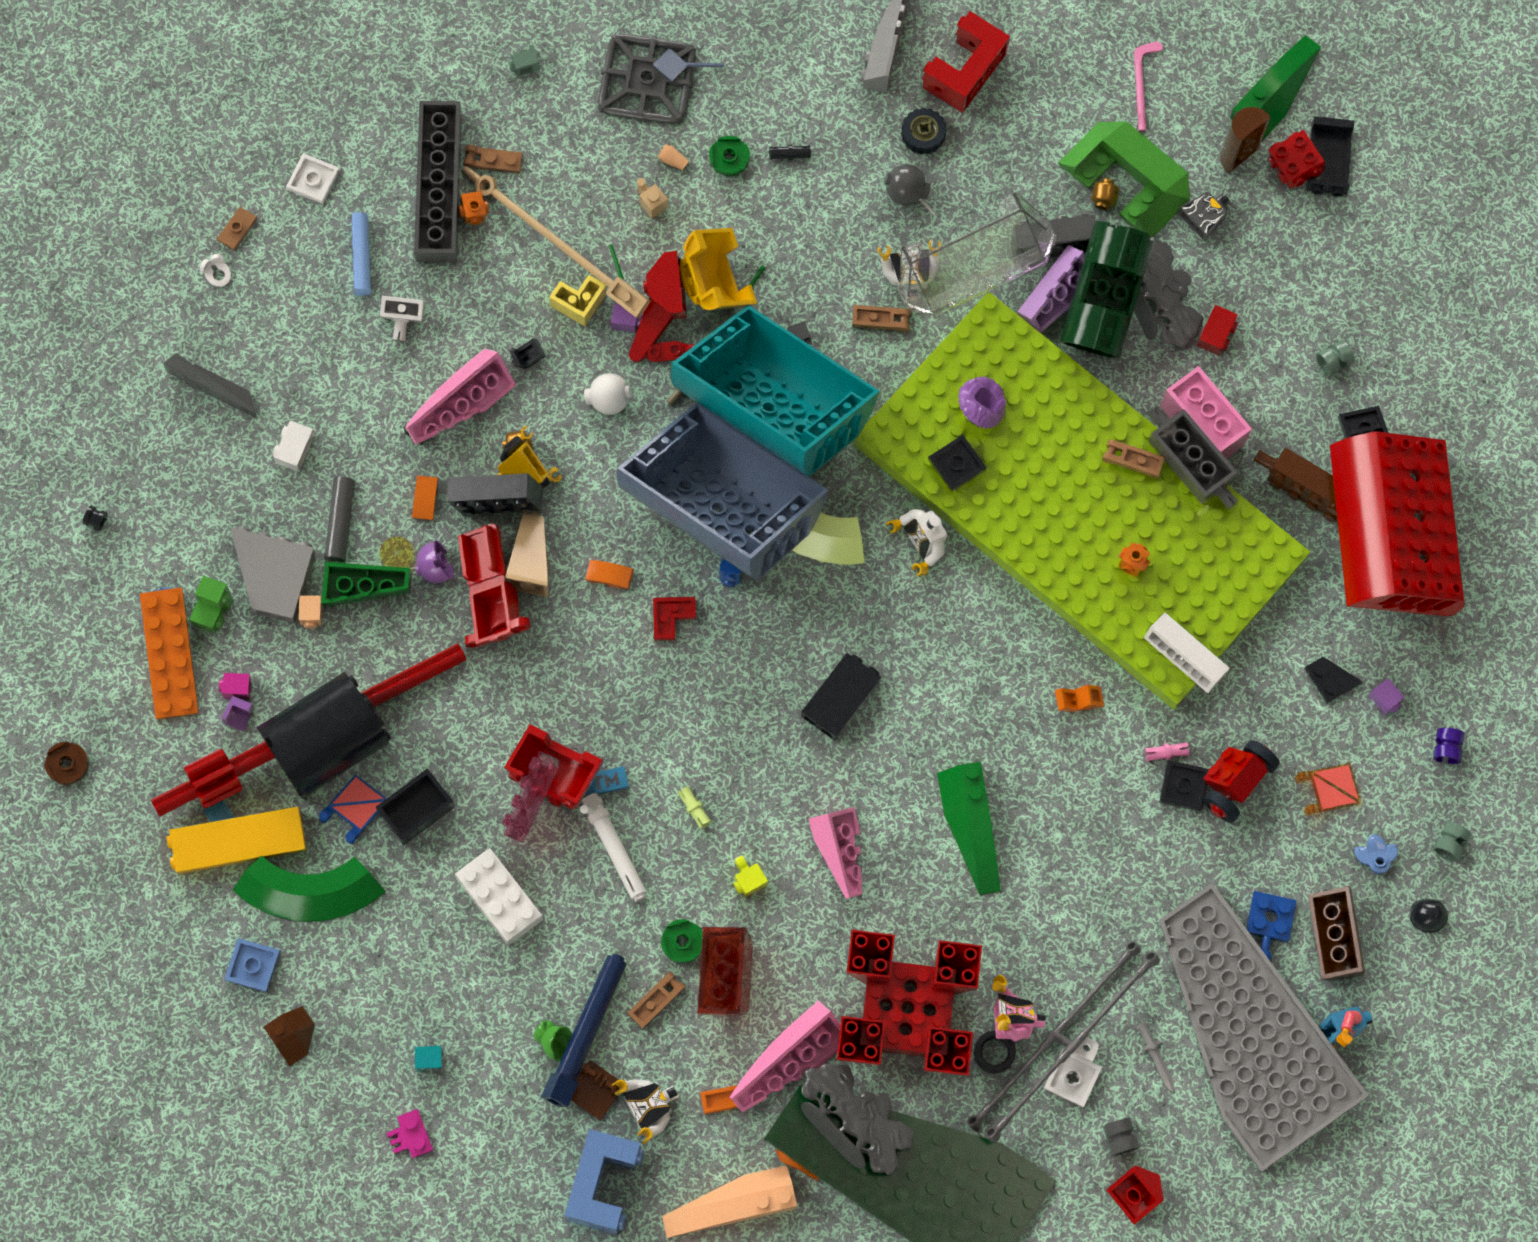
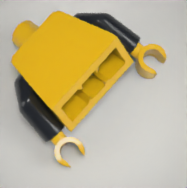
(521, 459)

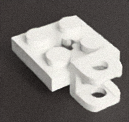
(1086, 1071)

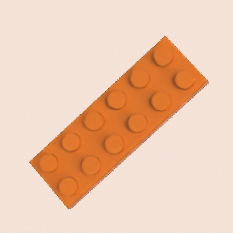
(169, 653)

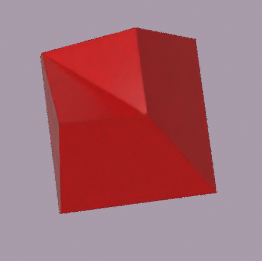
(1137, 1192)

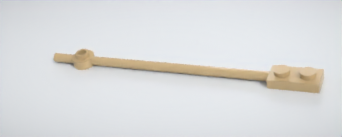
(618, 290)

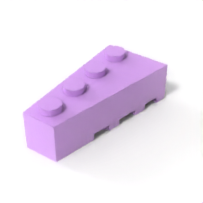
(1054, 291)

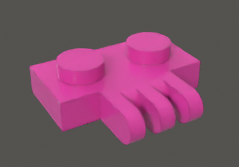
(411, 1135)

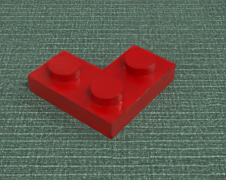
(668, 610)

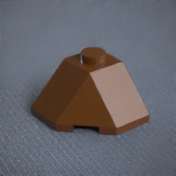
(292, 1034)

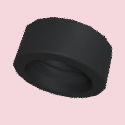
(990, 1068)

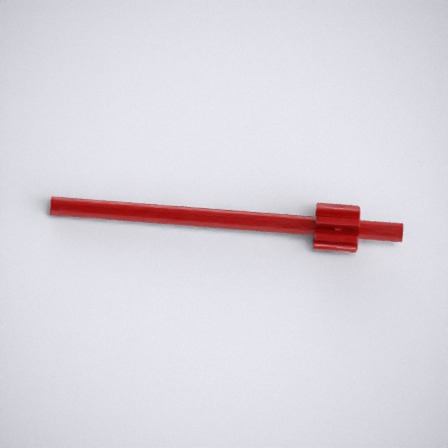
(216, 776)

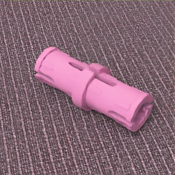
(1167, 751)

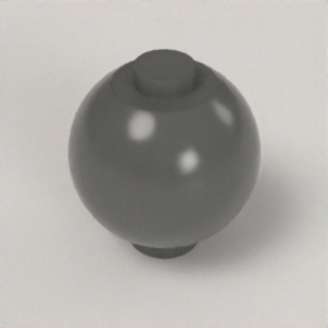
(906, 184)

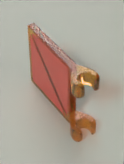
(1333, 788)

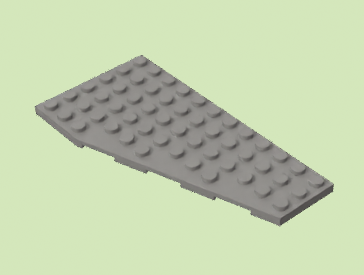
(1259, 1044)

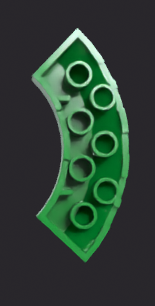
(308, 895)

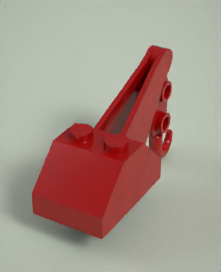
(667, 303)

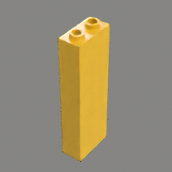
(236, 840)

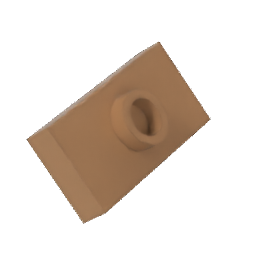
(237, 228)

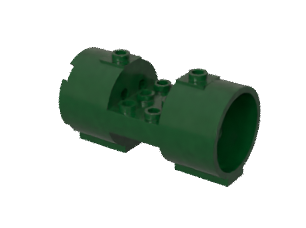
(1107, 289)

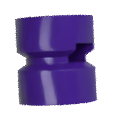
(1449, 745)

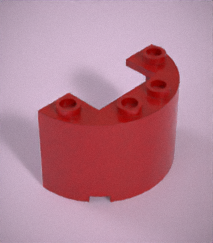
(574, 772)

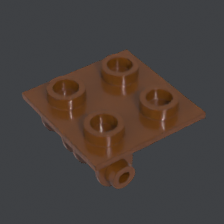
(595, 1090)

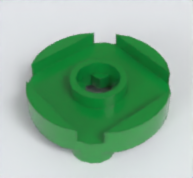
(737, 148)
(671, 935)

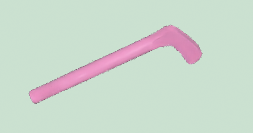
(1138, 55)

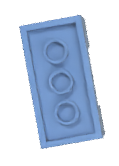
(582, 1205)

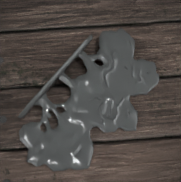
(1165, 289)
(861, 1117)

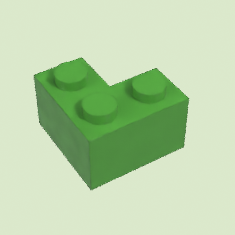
(212, 602)

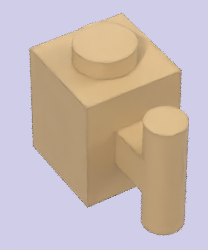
(651, 198)

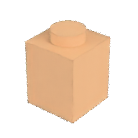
(310, 611)

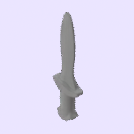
(1153, 1049)

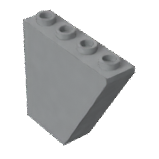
(273, 572)

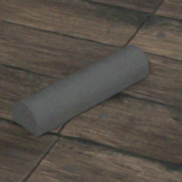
(339, 519)

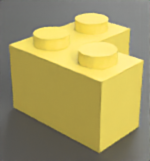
(578, 304)

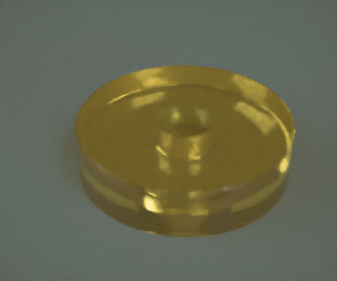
(393, 544)

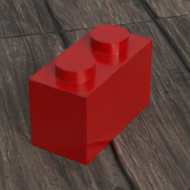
(1217, 330)

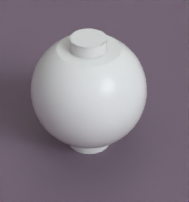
(608, 394)

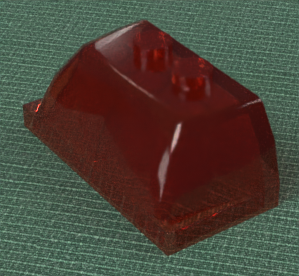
(725, 971)

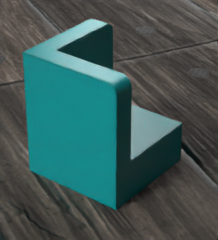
(428, 1057)

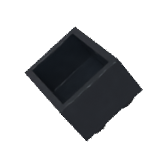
(415, 807)

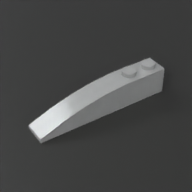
(884, 48)

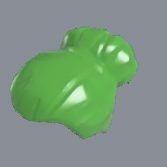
(553, 1039)

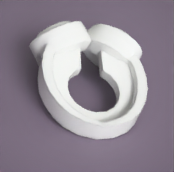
(218, 261)

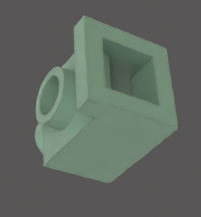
(524, 61)

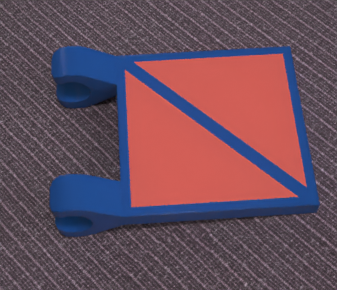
(355, 805)

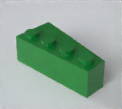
(362, 582)

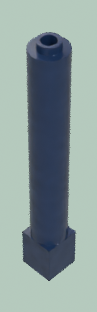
(563, 1082)

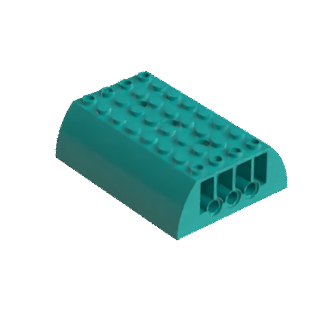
(780, 375)

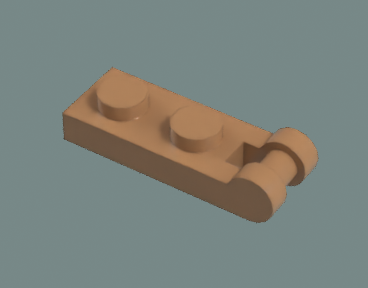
(493, 159)
(880, 318)
(1133, 458)
(655, 1000)

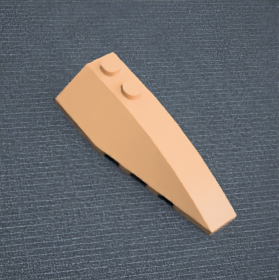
(737, 1201)

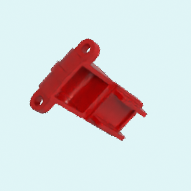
(491, 598)

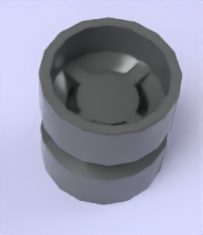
(1121, 1137)

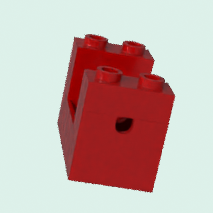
(988, 49)

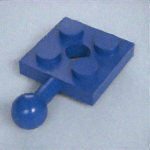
(1261, 927)

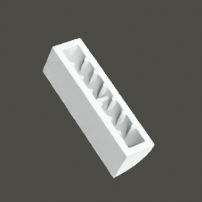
(1186, 652)

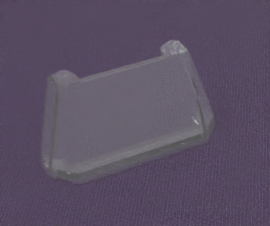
(977, 260)

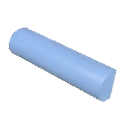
(361, 254)

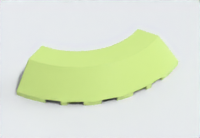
(833, 541)

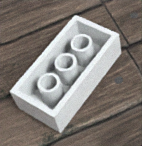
(499, 896)

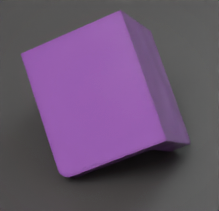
(237, 713)

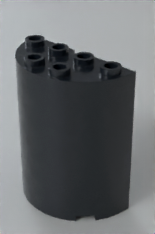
(324, 734)

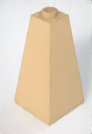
(528, 561)

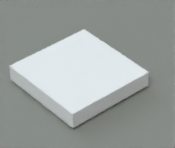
(313, 178)

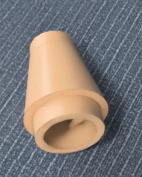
(672, 157)

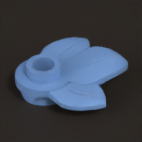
(1376, 851)

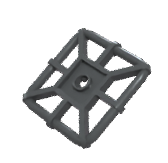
(637, 87)

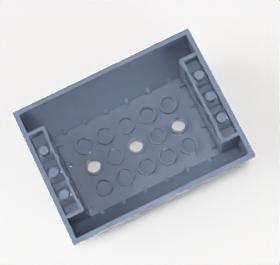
(726, 474)

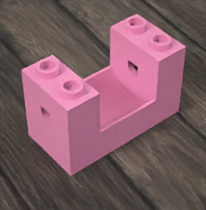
(1209, 410)

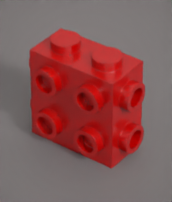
(1296, 159)

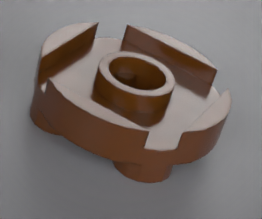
(55, 758)

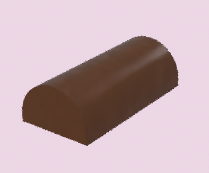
(1243, 137)
(1336, 934)

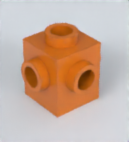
(473, 208)
(1131, 565)

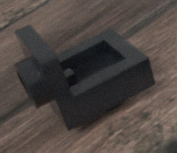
(527, 354)

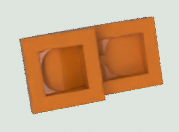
(425, 497)
(610, 574)

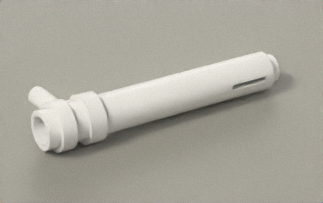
(600, 819)

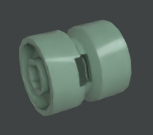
(1338, 356)
(1452, 841)

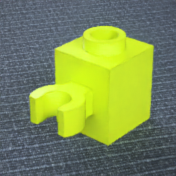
(749, 879)

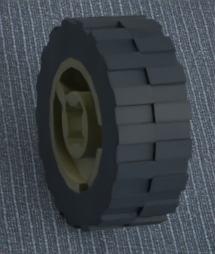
(926, 141)

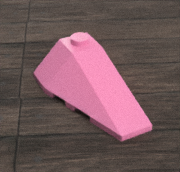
(836, 842)

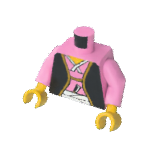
(1013, 1015)

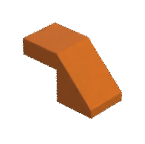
(1079, 699)

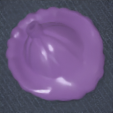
(982, 402)

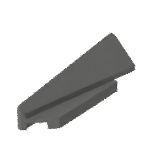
(211, 383)

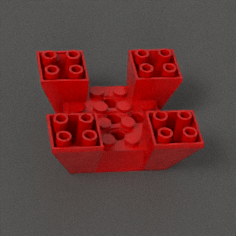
(953, 973)

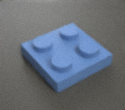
(252, 965)

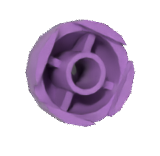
(432, 563)

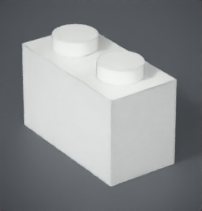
(293, 446)

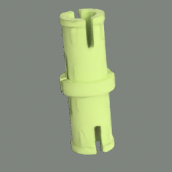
(694, 807)

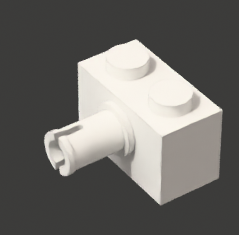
(401, 311)

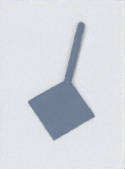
(672, 65)

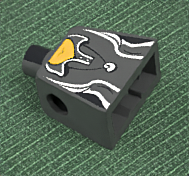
(1205, 213)

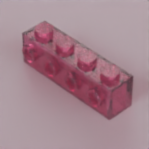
(532, 793)

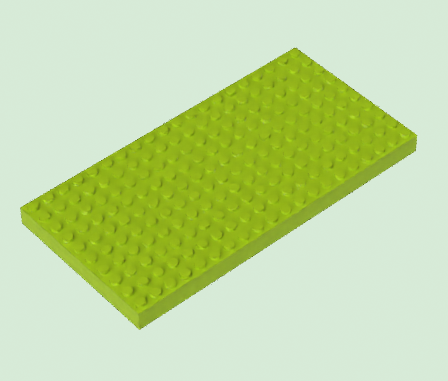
(1064, 514)

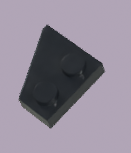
(1331, 679)

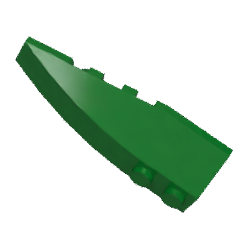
(1281, 83)
(970, 822)

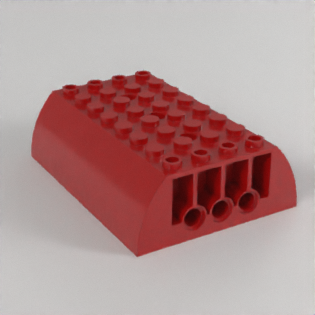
(1380, 529)

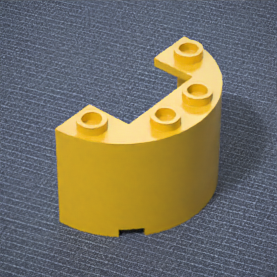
(708, 272)

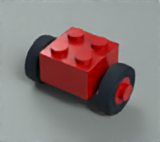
(1236, 777)

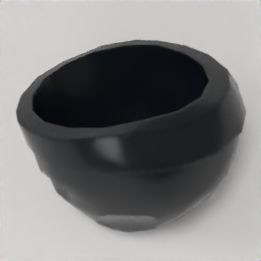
(1428, 915)

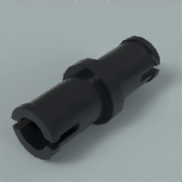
(789, 152)

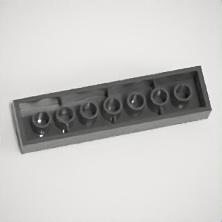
(438, 181)

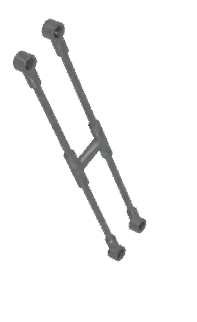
(993, 1133)

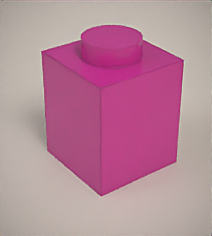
(235, 685)

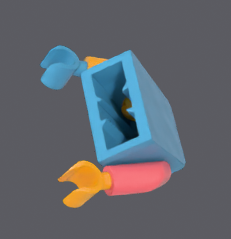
(1345, 1025)

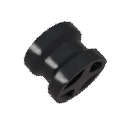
(95, 518)

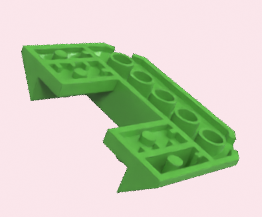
(1163, 179)

